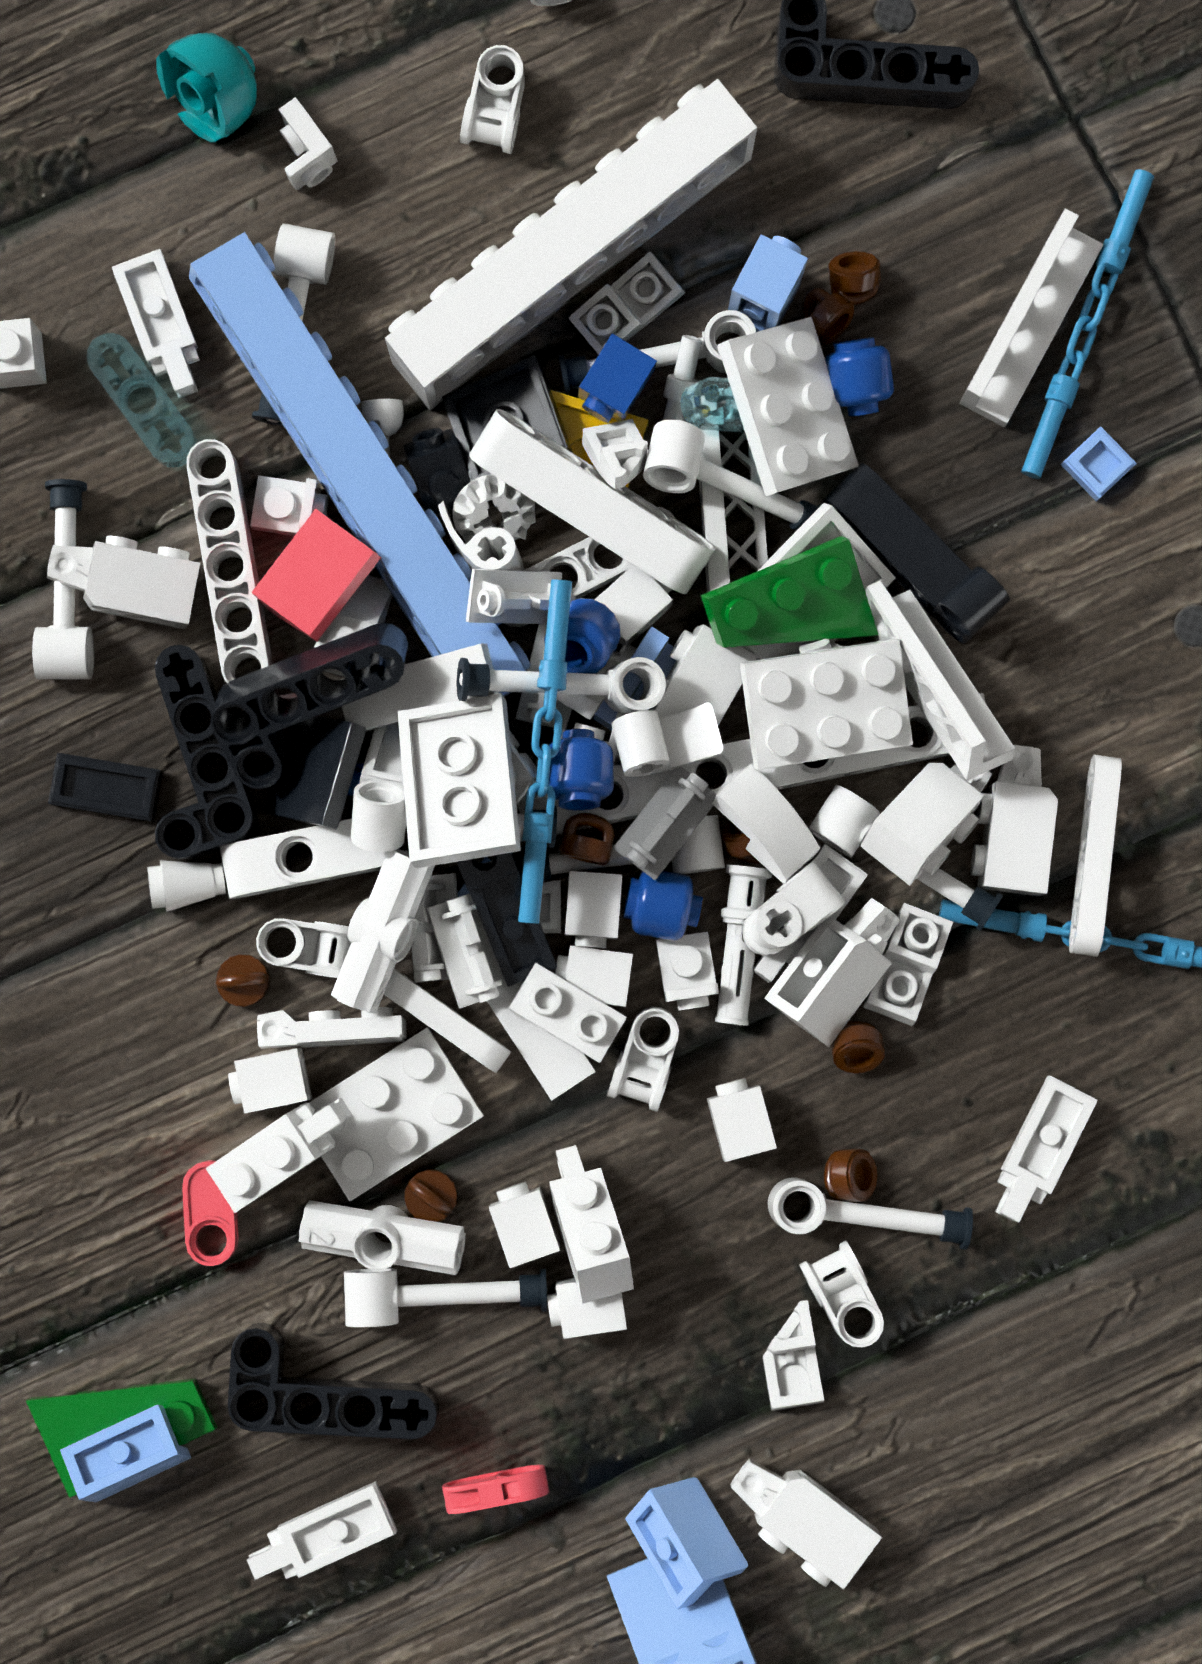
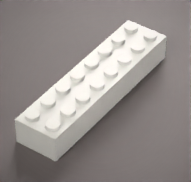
(571, 243)

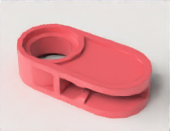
(207, 1206)
(495, 1489)

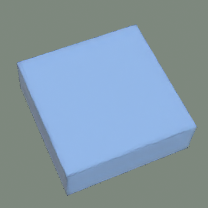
(1098, 463)

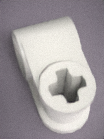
(494, 109)
(796, 909)
(312, 946)
(645, 1062)
(843, 1292)

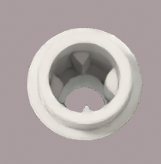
(184, 883)

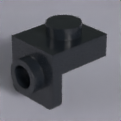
(437, 467)

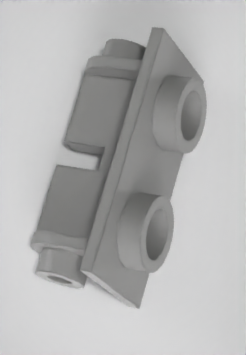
(666, 822)

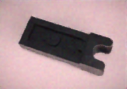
(497, 894)

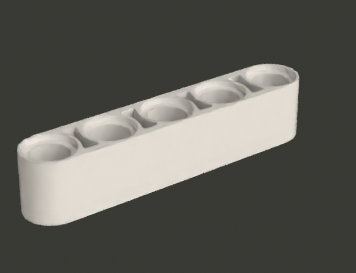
(587, 502)
(223, 544)

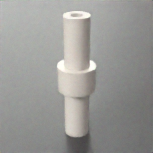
(682, 377)

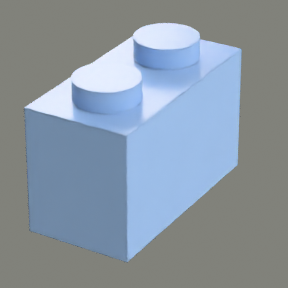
(768, 281)

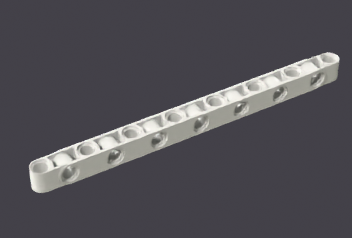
(261, 867)

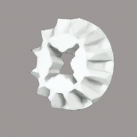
(471, 508)

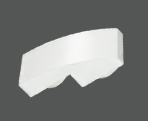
(627, 303)
(770, 822)
(914, 956)

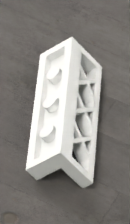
(1032, 321)
(714, 513)
(940, 684)

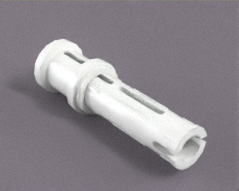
(744, 897)

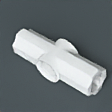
(381, 932)
(351, 1234)

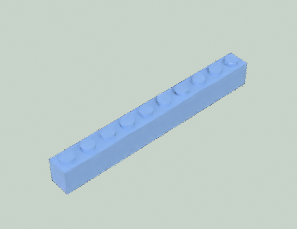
(345, 449)

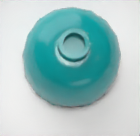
(210, 81)

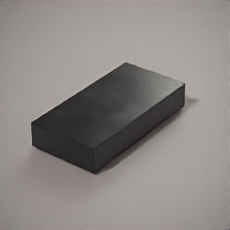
(105, 787)

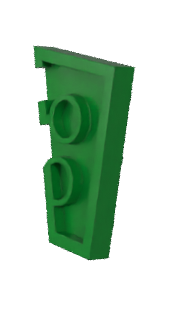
(794, 601)
(79, 1415)

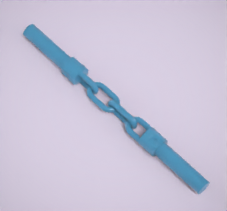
(1062, 387)
(538, 825)
(1174, 953)

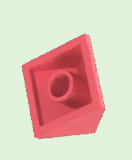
(315, 575)

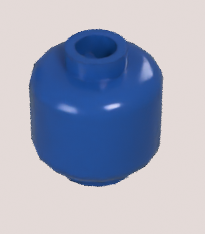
(860, 375)
(590, 636)
(581, 771)
(662, 906)

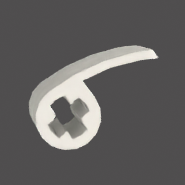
(488, 549)
(668, 742)

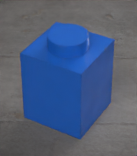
(615, 380)

